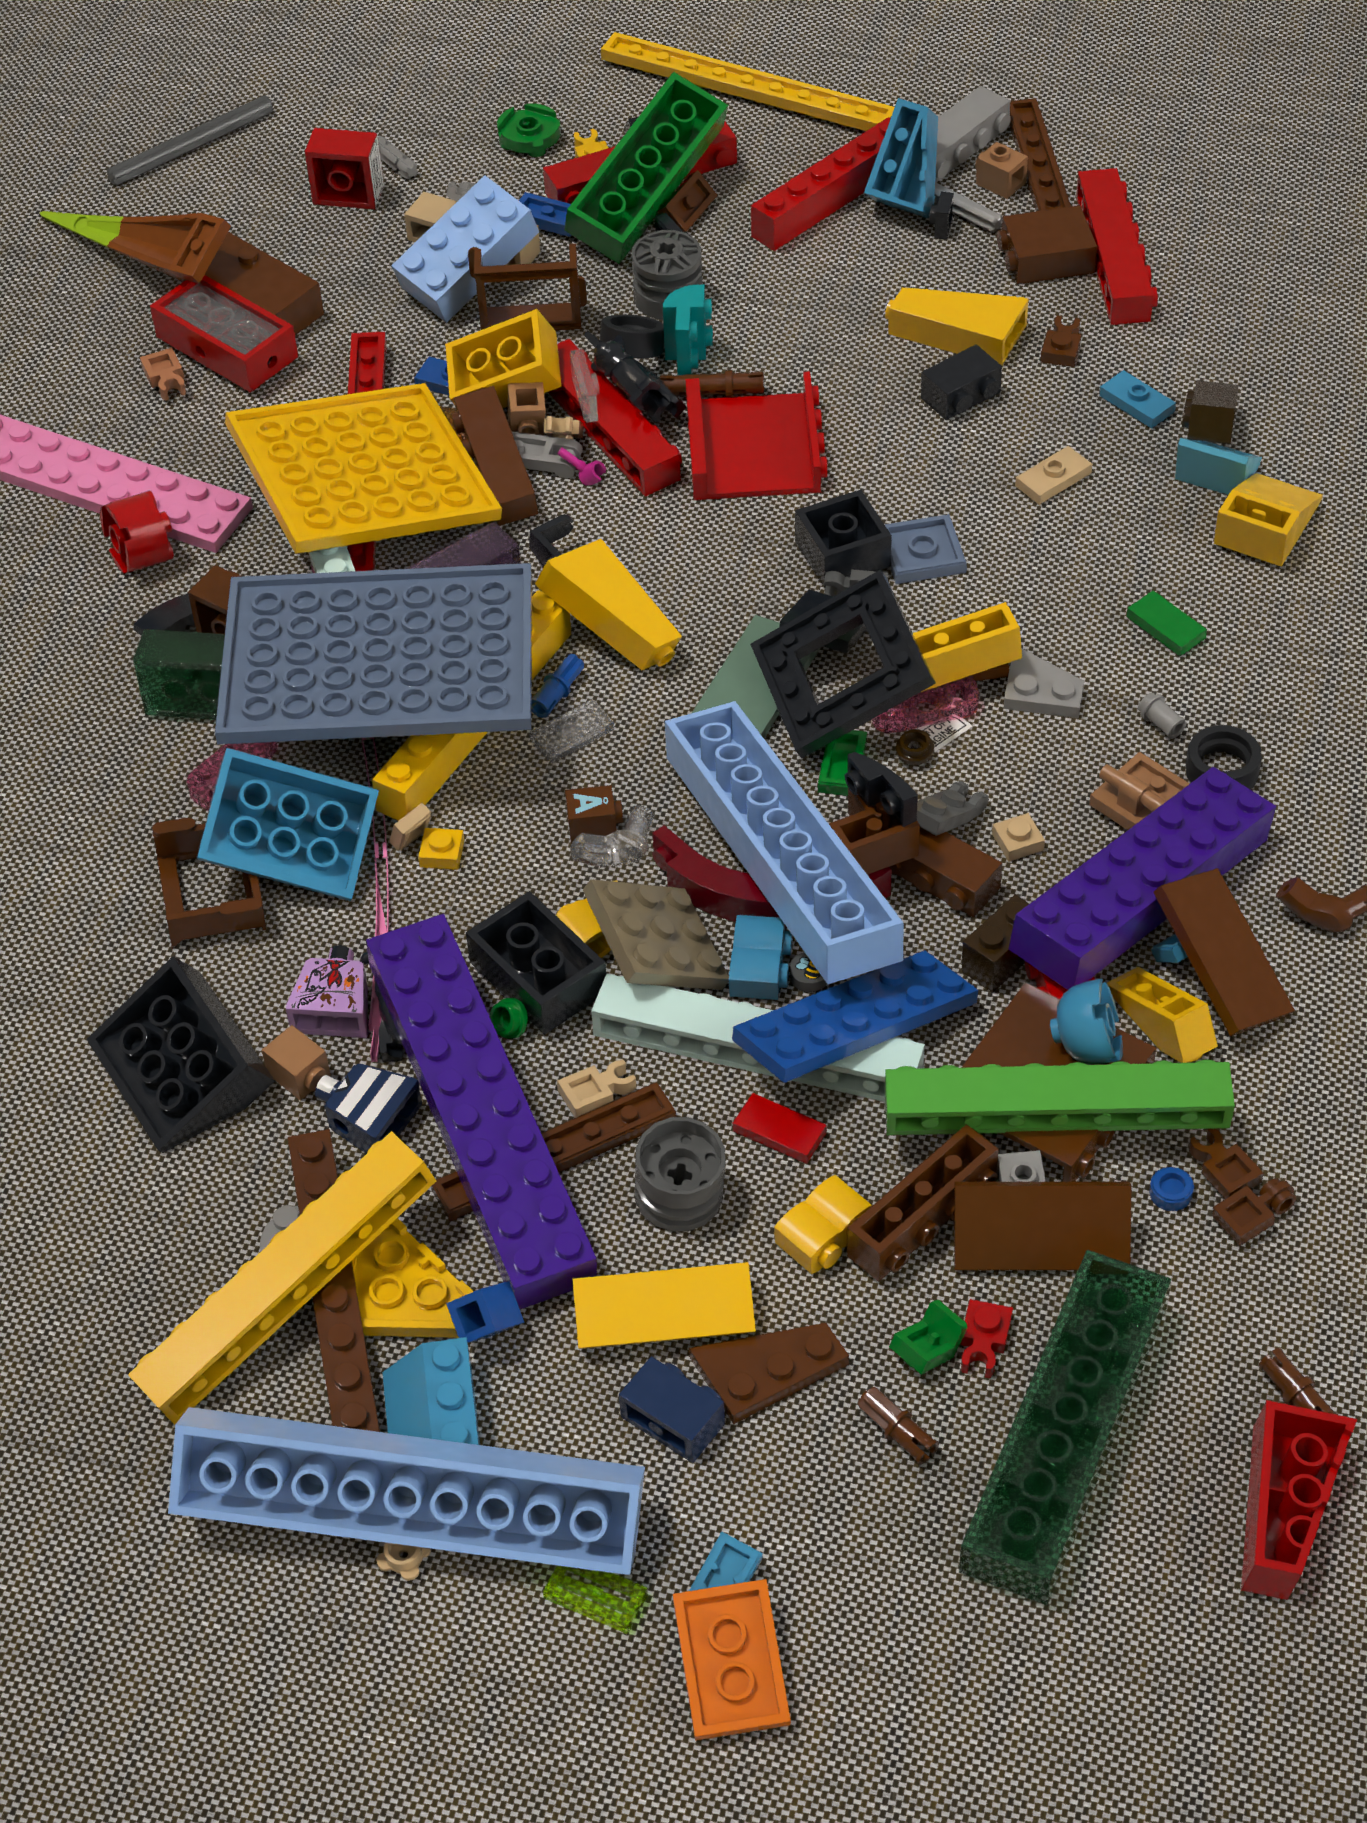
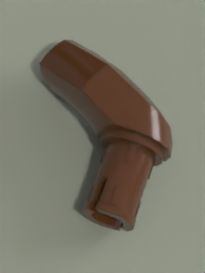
(1320, 909)

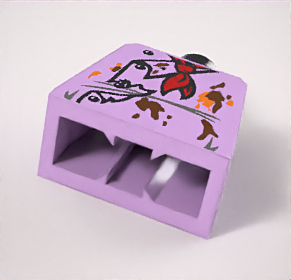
(331, 996)

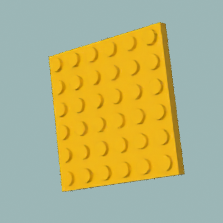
(361, 467)

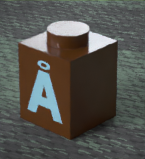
(592, 811)

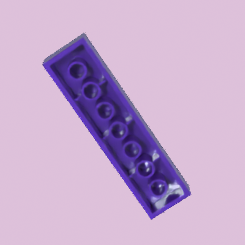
(1110, 897)

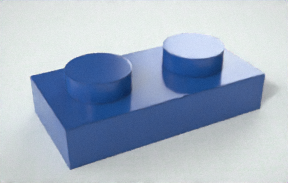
(547, 212)

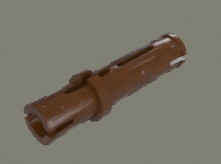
(718, 384)

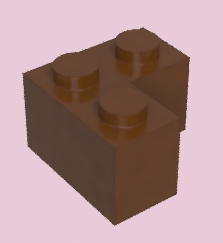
(875, 836)

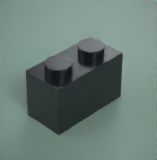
(961, 382)

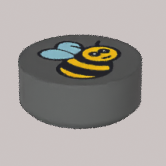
(805, 975)

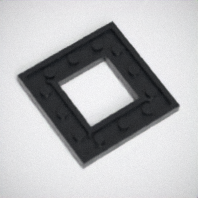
(902, 677)

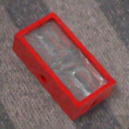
(224, 332)

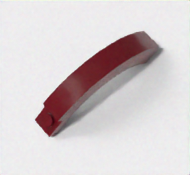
(719, 888)

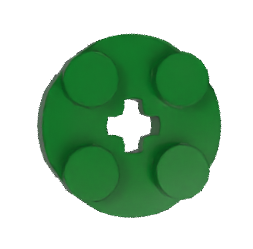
(529, 129)

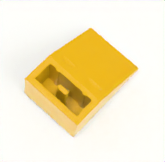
(1264, 518)

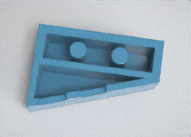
(907, 160)

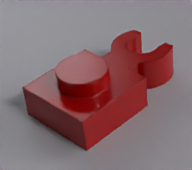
(985, 1334)

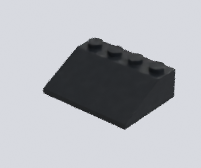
(179, 1056)

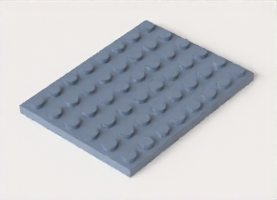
(377, 654)

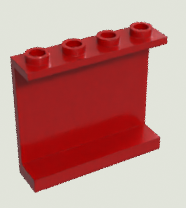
(755, 443)

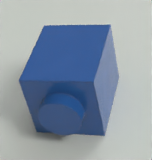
(485, 1312)

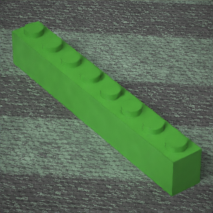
(1059, 1097)

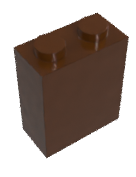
(1047, 244)

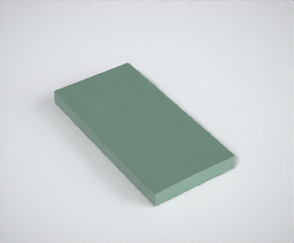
(743, 681)

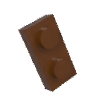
(689, 201)

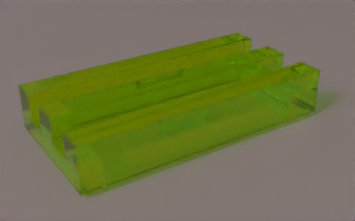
(593, 1610)

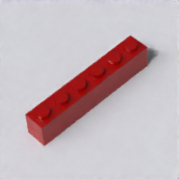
(568, 178)
(817, 190)
(1119, 258)
(620, 430)

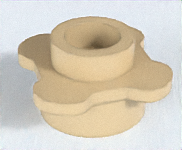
(408, 1566)

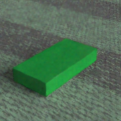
(1166, 623)
(836, 762)

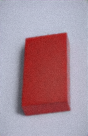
(779, 1128)

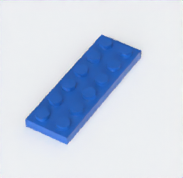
(854, 1016)

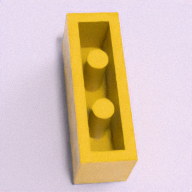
(970, 644)

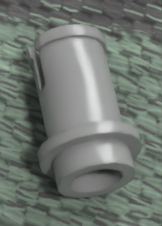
(1155, 709)

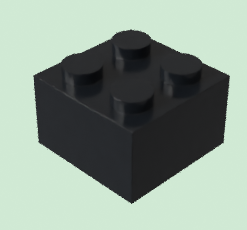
(843, 536)

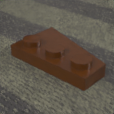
(768, 1366)

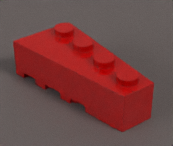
(1289, 1486)

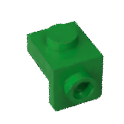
(931, 1339)

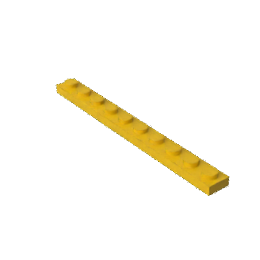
(745, 82)

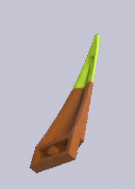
(171, 243)

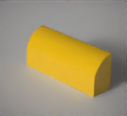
(663, 1305)

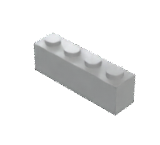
(969, 128)

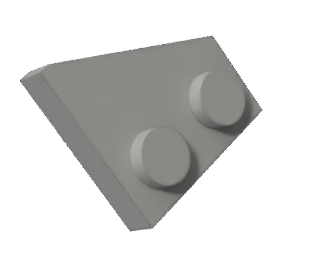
(1042, 688)

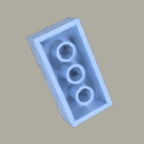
(438, 264)

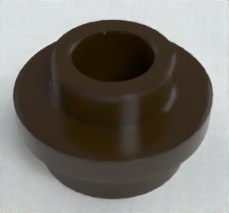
(915, 747)

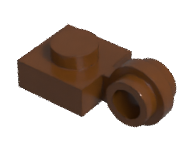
(1248, 1215)

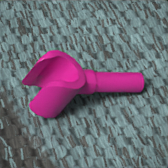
(588, 473)

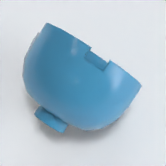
(1088, 1024)

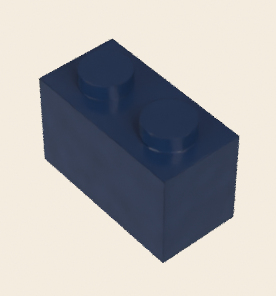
(672, 1408)

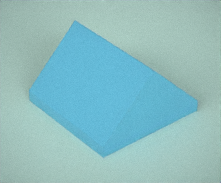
(1213, 465)

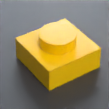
(441, 848)

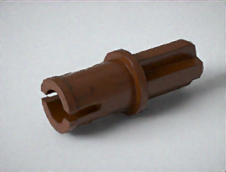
(897, 1424)

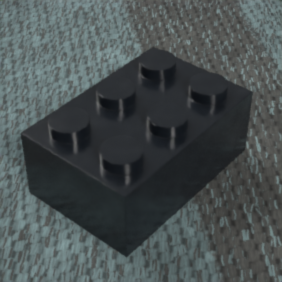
(537, 961)

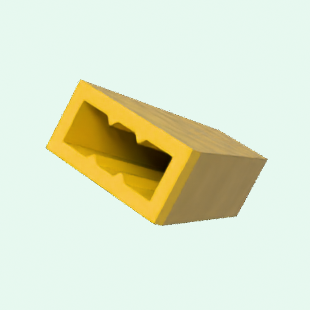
(958, 320)
(610, 603)

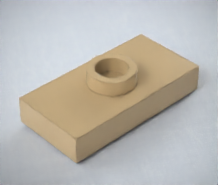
(1053, 475)

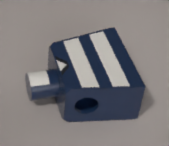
(369, 1104)

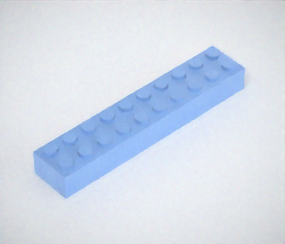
(784, 843)
(406, 1490)

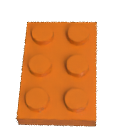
(731, 1659)

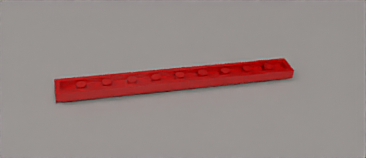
(365, 375)

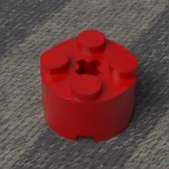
(136, 532)

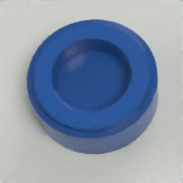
(1171, 1189)

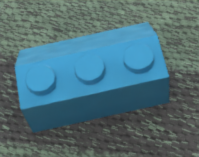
(433, 1393)

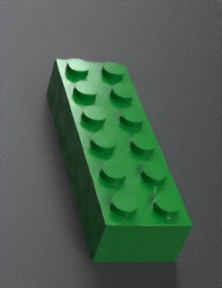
(645, 167)

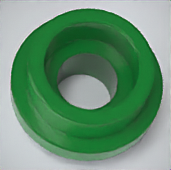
(509, 1018)

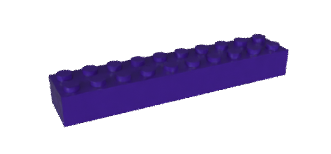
(481, 1111)

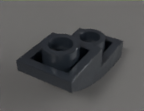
(168, 616)
(880, 784)

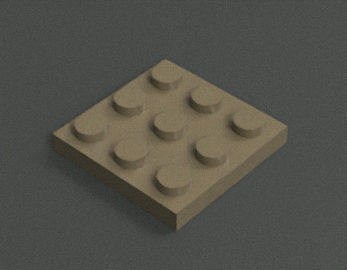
(655, 935)

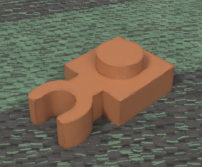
(164, 371)

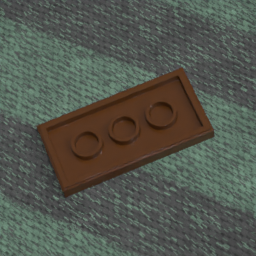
(1224, 951)
(1039, 1224)

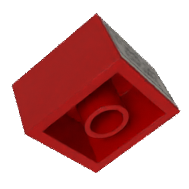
(344, 168)

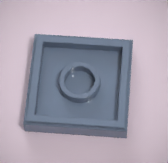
(925, 549)

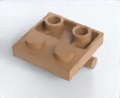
(1134, 790)

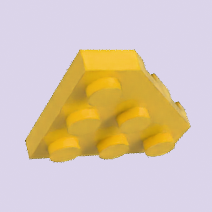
(404, 1287)

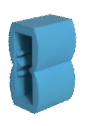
(758, 957)

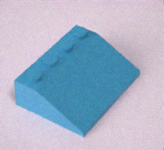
(287, 824)

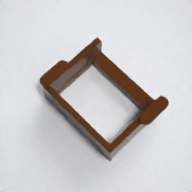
(559, 315)
(181, 841)

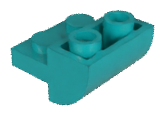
(686, 327)

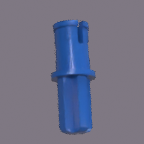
(556, 686)

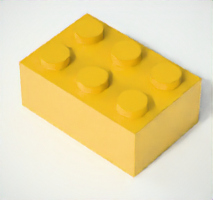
(504, 354)

